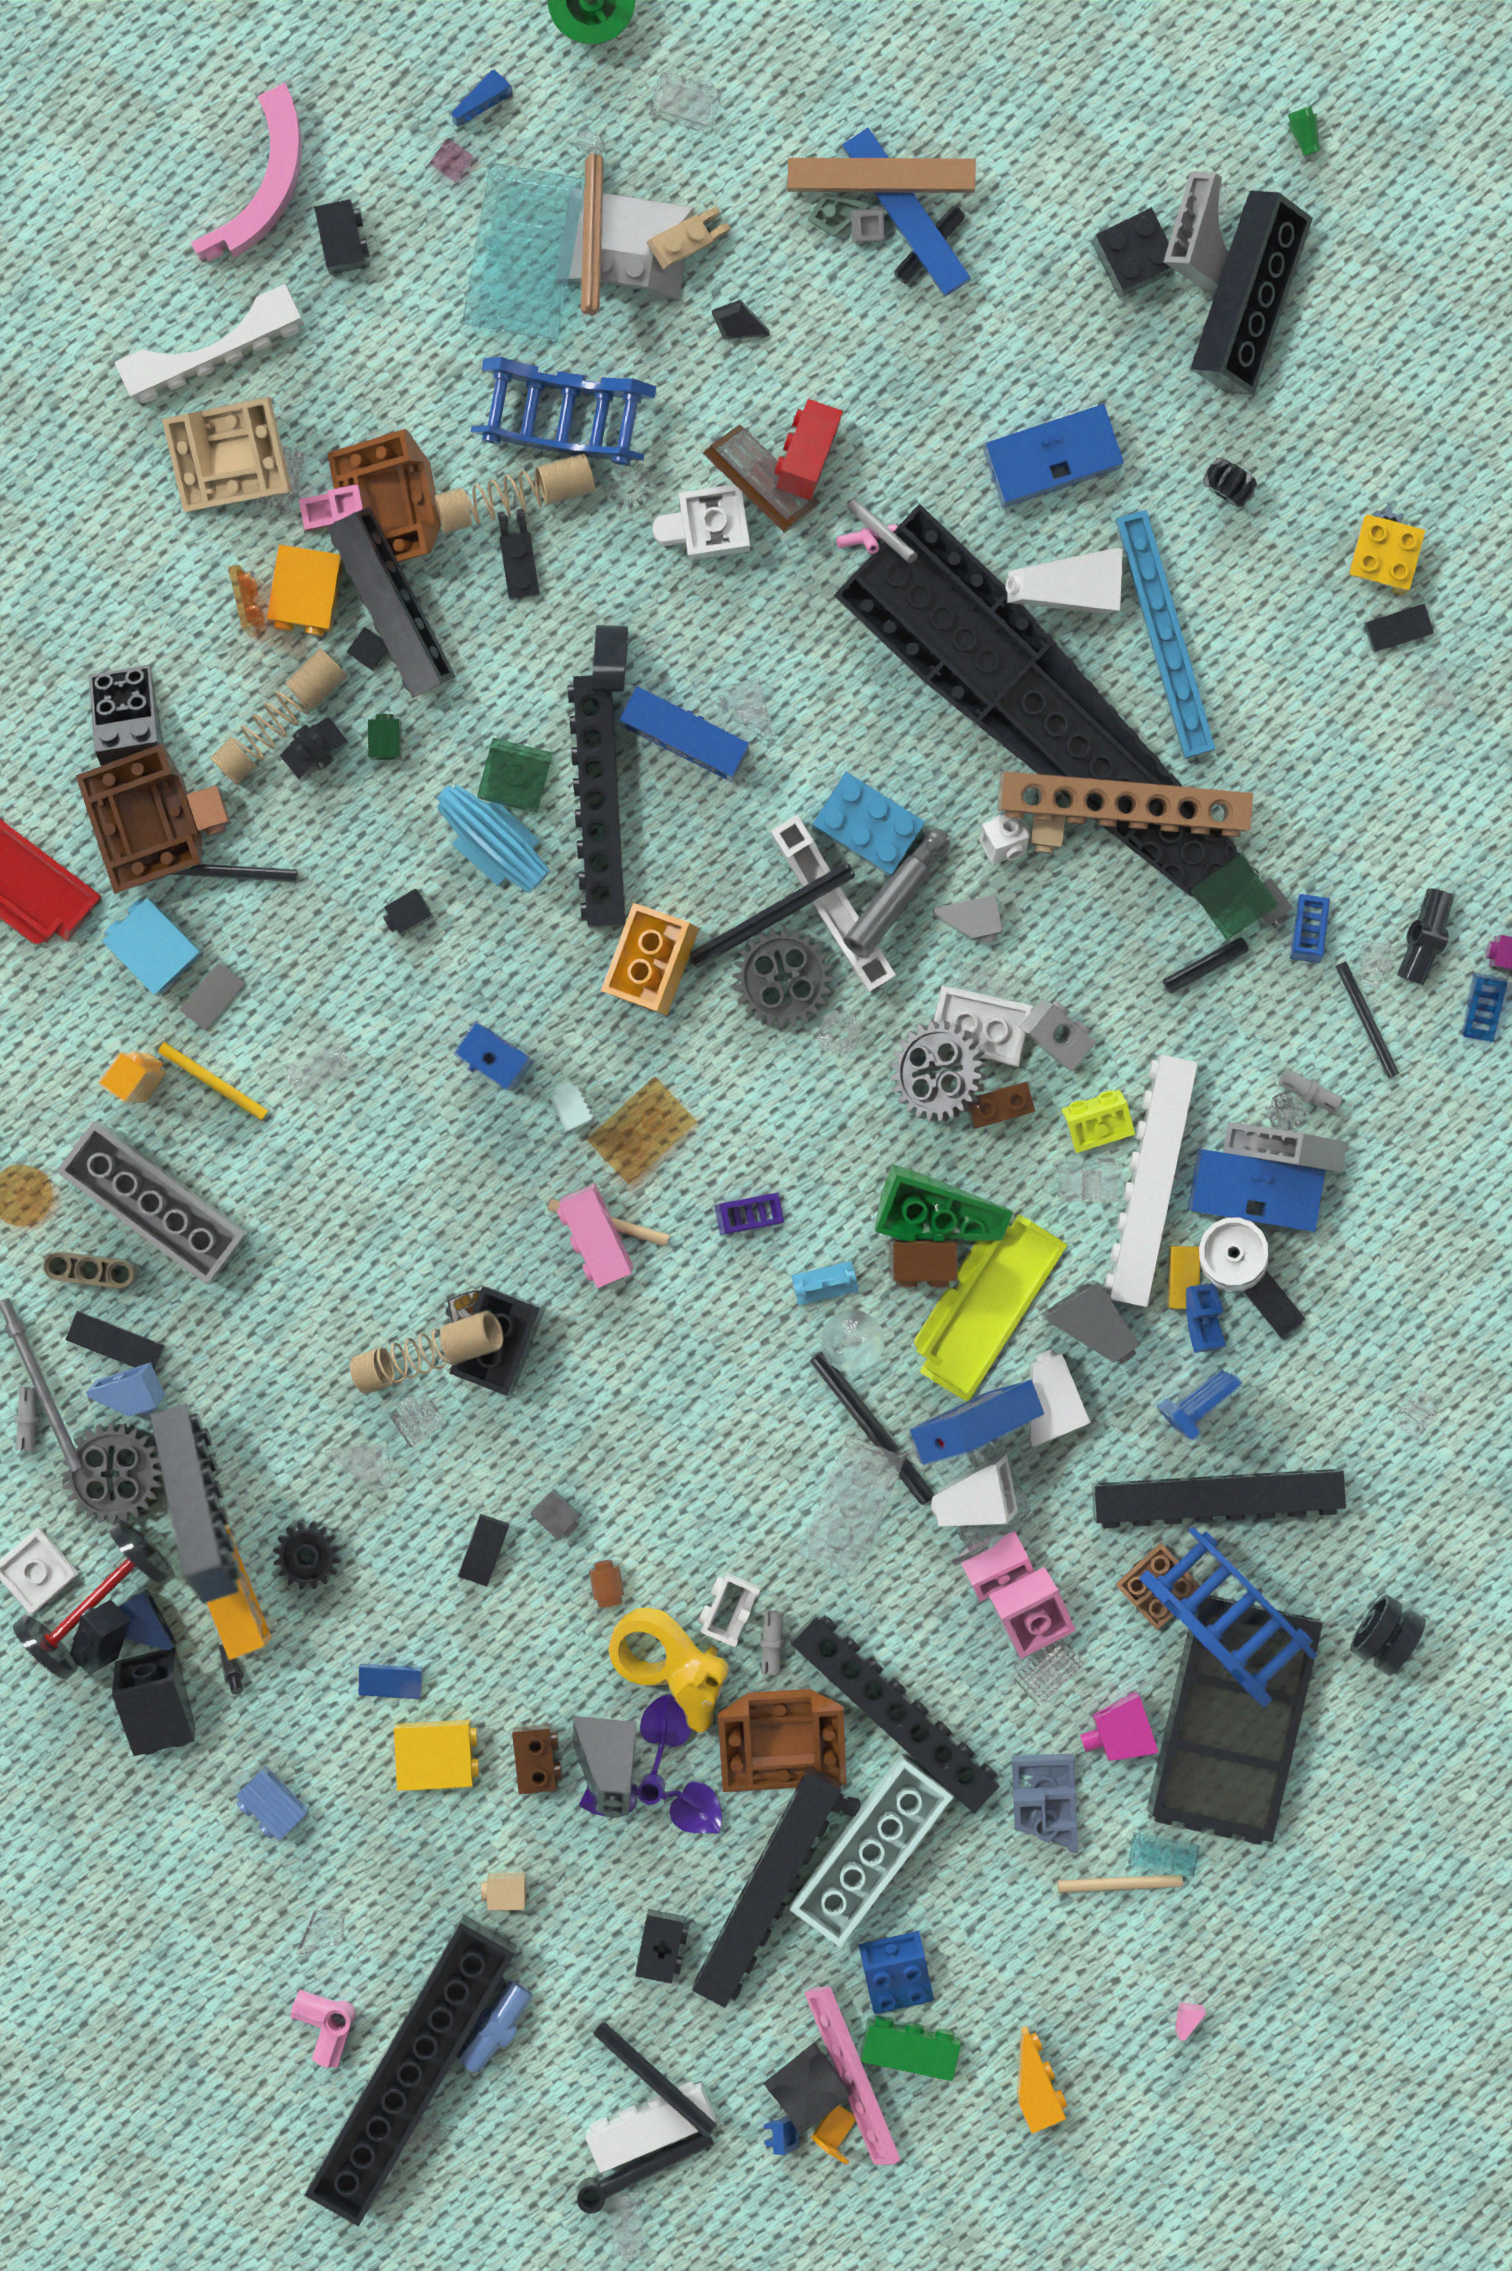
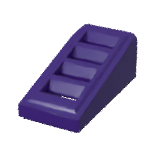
(723, 1219)

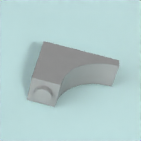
(1196, 239)
(1285, 1147)

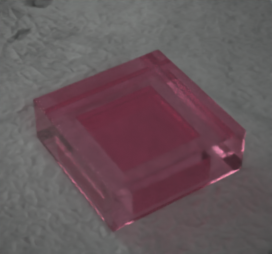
(451, 160)

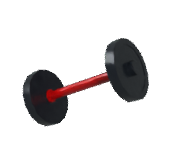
(47, 1645)

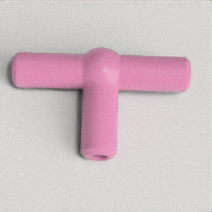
(865, 536)

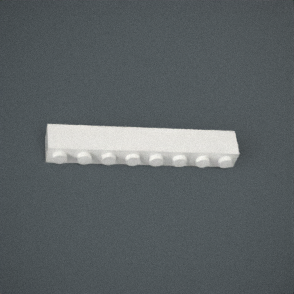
(1151, 1181)

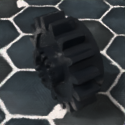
(324, 1551)

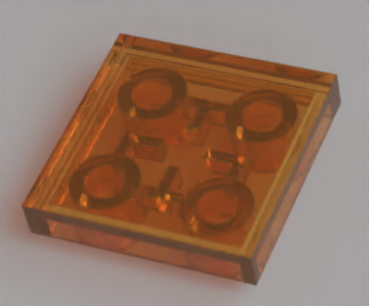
(244, 589)

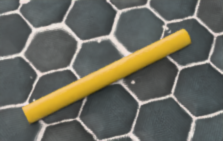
(213, 1081)

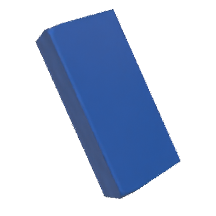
(390, 1681)

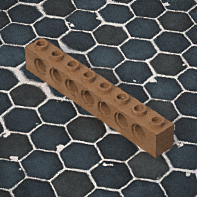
(1236, 805)

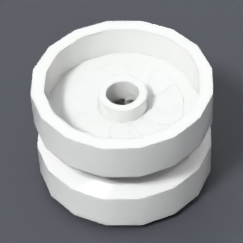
(1239, 1272)

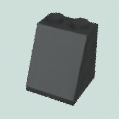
(1094, 1322)

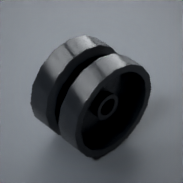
(1388, 1635)

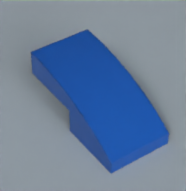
(1202, 1311)

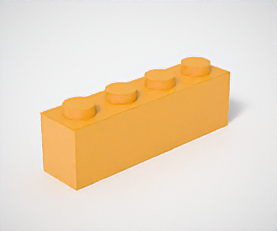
(133, 1076)

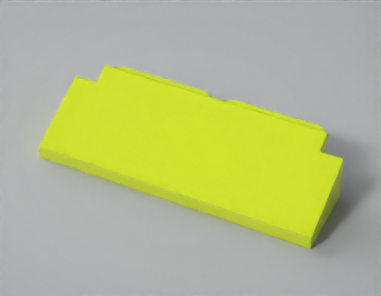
(986, 1306)

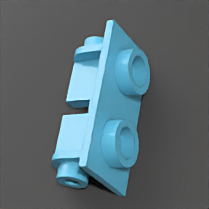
(825, 1283)

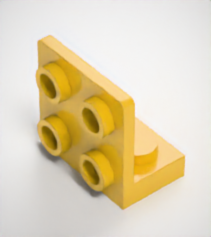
(1387, 553)

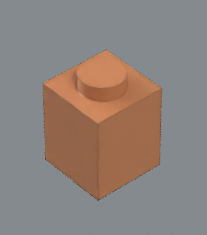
(209, 810)

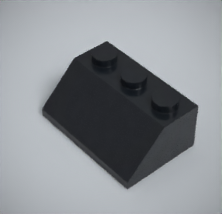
(519, 1325)

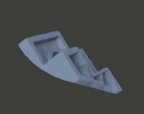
(1050, 1803)

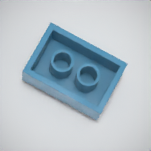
(867, 824)

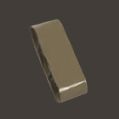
(76, 1274)

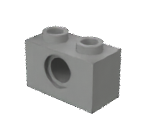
(1041, 1028)

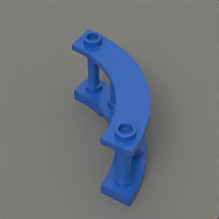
(571, 386)
(1211, 1635)

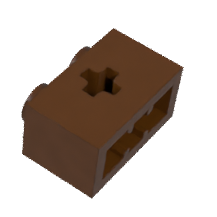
(1001, 1105)

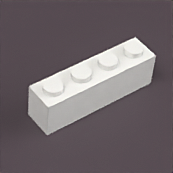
(643, 2128)

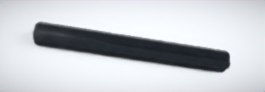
(655, 2079)

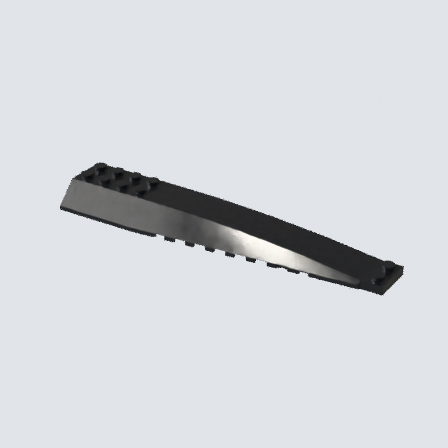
(1015, 683)

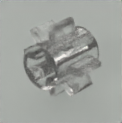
(1285, 1111)

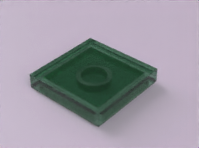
(515, 775)
(1234, 896)

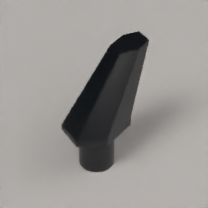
(232, 1672)

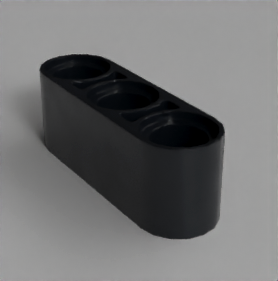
(610, 658)

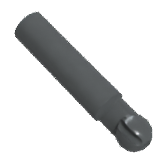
(896, 893)

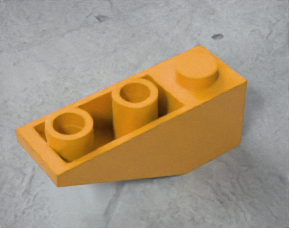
(1035, 2093)

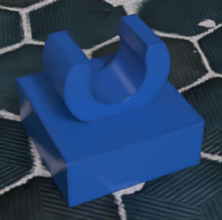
(784, 2138)

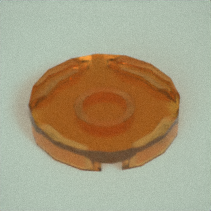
(30, 1199)

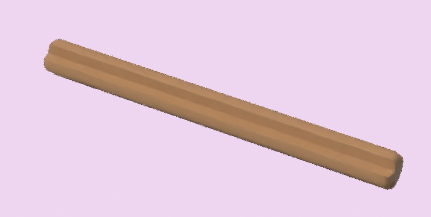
(592, 234)

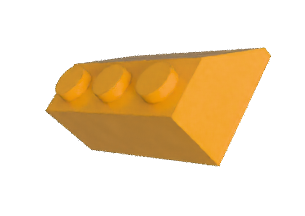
(650, 959)

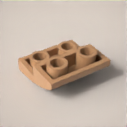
(1158, 1563)

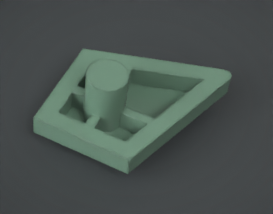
(834, 213)

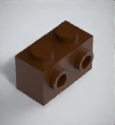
(535, 1758)

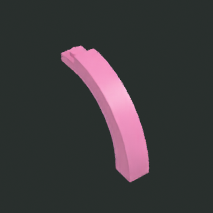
(276, 186)

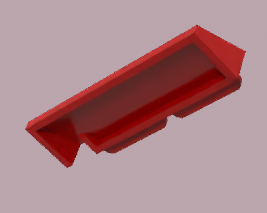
(38, 892)

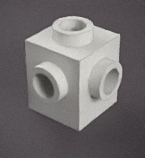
(1004, 839)

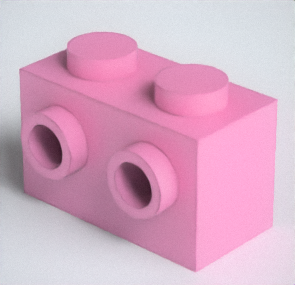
(998, 1566)

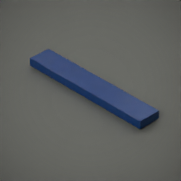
(913, 223)

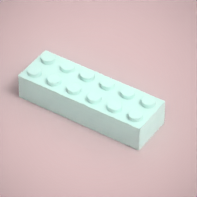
(870, 1850)

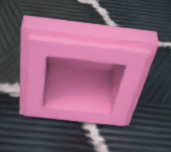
(1188, 2018)

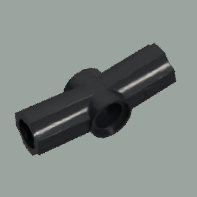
(1426, 936)

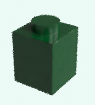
(384, 738)

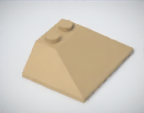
(227, 454)

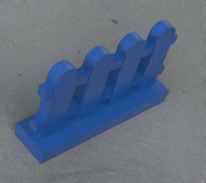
(1198, 1403)

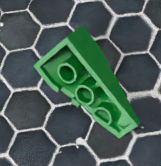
(926, 1208)

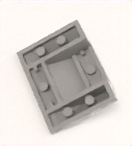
(624, 246)

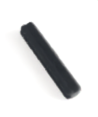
(946, 226)
(1205, 965)

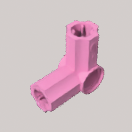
(333, 2036)

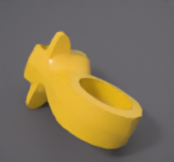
(691, 1675)

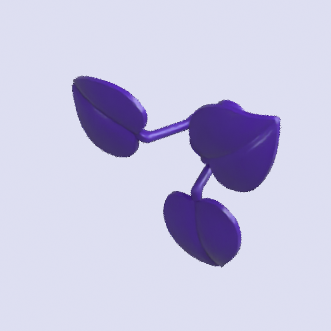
(696, 1807)

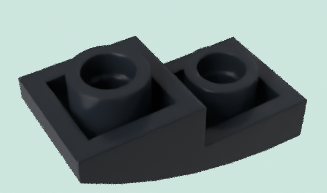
(483, 1550)

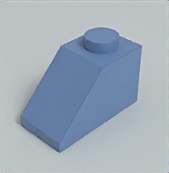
(129, 1391)

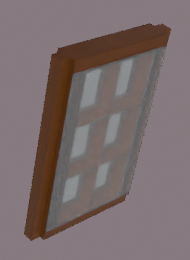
(752, 471)

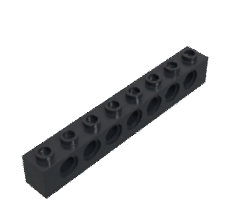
(612, 912)
(971, 1792)

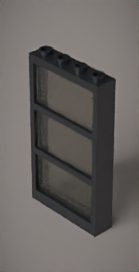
(1220, 1749)

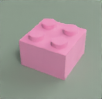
(1032, 1612)

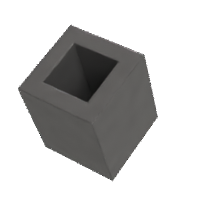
(556, 1515)

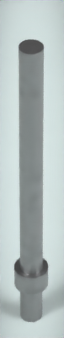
(16, 1329)

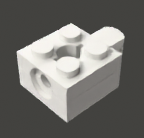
(709, 523)

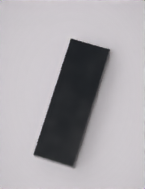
(113, 1341)

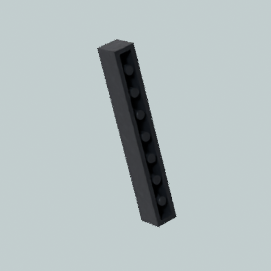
(1219, 1496)
(767, 1886)

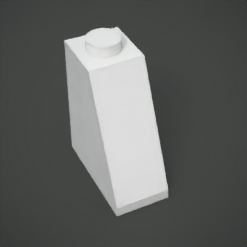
(1058, 1399)
(978, 1496)

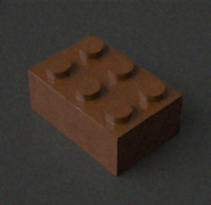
(923, 1261)

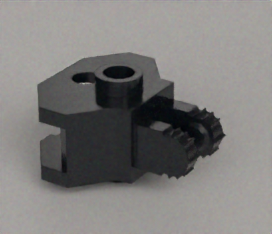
(313, 748)

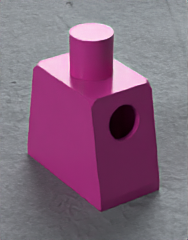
(1121, 1730)

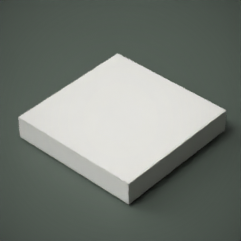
(36, 1571)

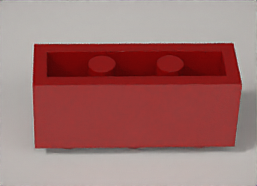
(807, 448)

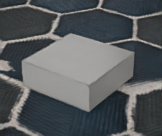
(868, 225)

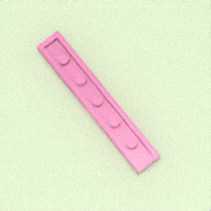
(850, 2069)

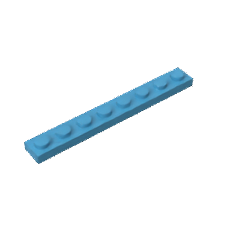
(1165, 634)

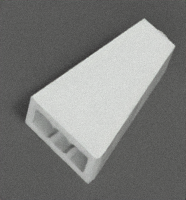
(1075, 583)

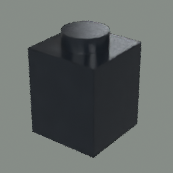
(407, 912)

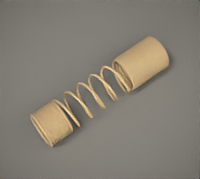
(556, 480)
(310, 685)
(458, 1340)

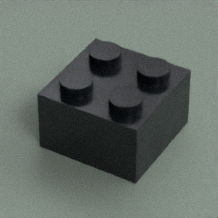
(1133, 252)

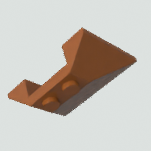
(396, 485)
(776, 1735)

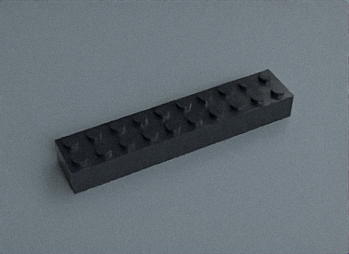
(410, 2070)

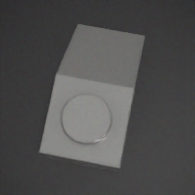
(973, 918)

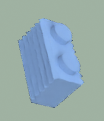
(271, 1804)

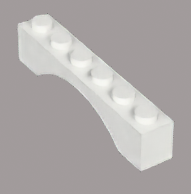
(268, 318)
(833, 907)

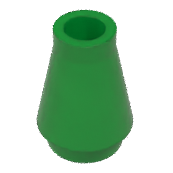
(1305, 130)

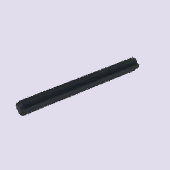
(772, 915)
(870, 1425)

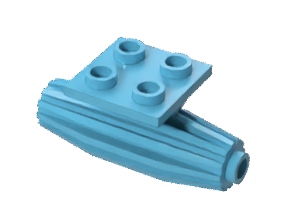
(492, 839)

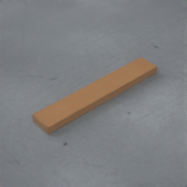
(882, 175)

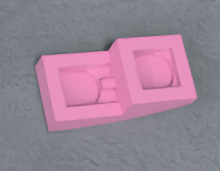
(330, 508)

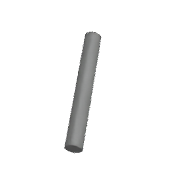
(882, 531)

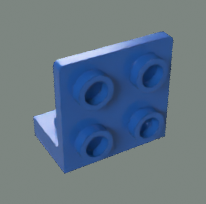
(896, 1972)

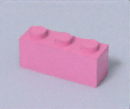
(595, 1236)

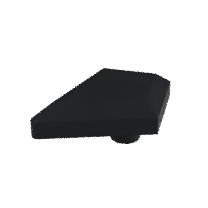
(738, 321)

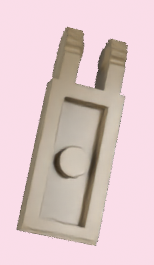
(686, 238)

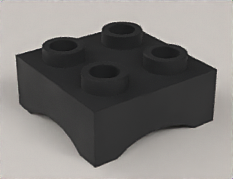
(808, 2088)

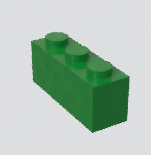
(910, 2048)

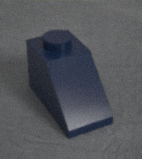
(147, 1622)

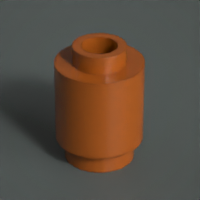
(606, 1583)

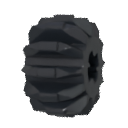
(1230, 482)

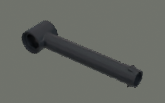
(640, 2171)

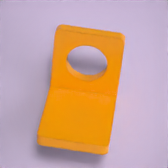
(833, 2130)

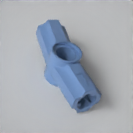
(495, 2026)

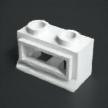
(739, 1615)

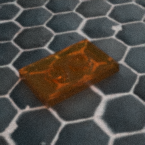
(641, 1130)

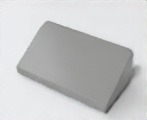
(212, 996)

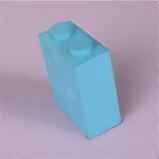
(151, 946)

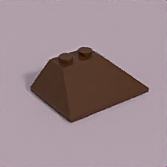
(141, 818)

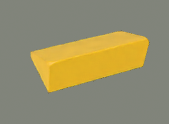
(1182, 1273)

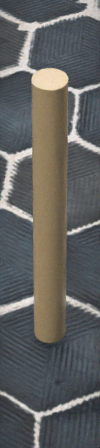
(627, 1228)
(1119, 1883)

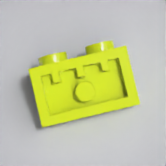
(1098, 1120)

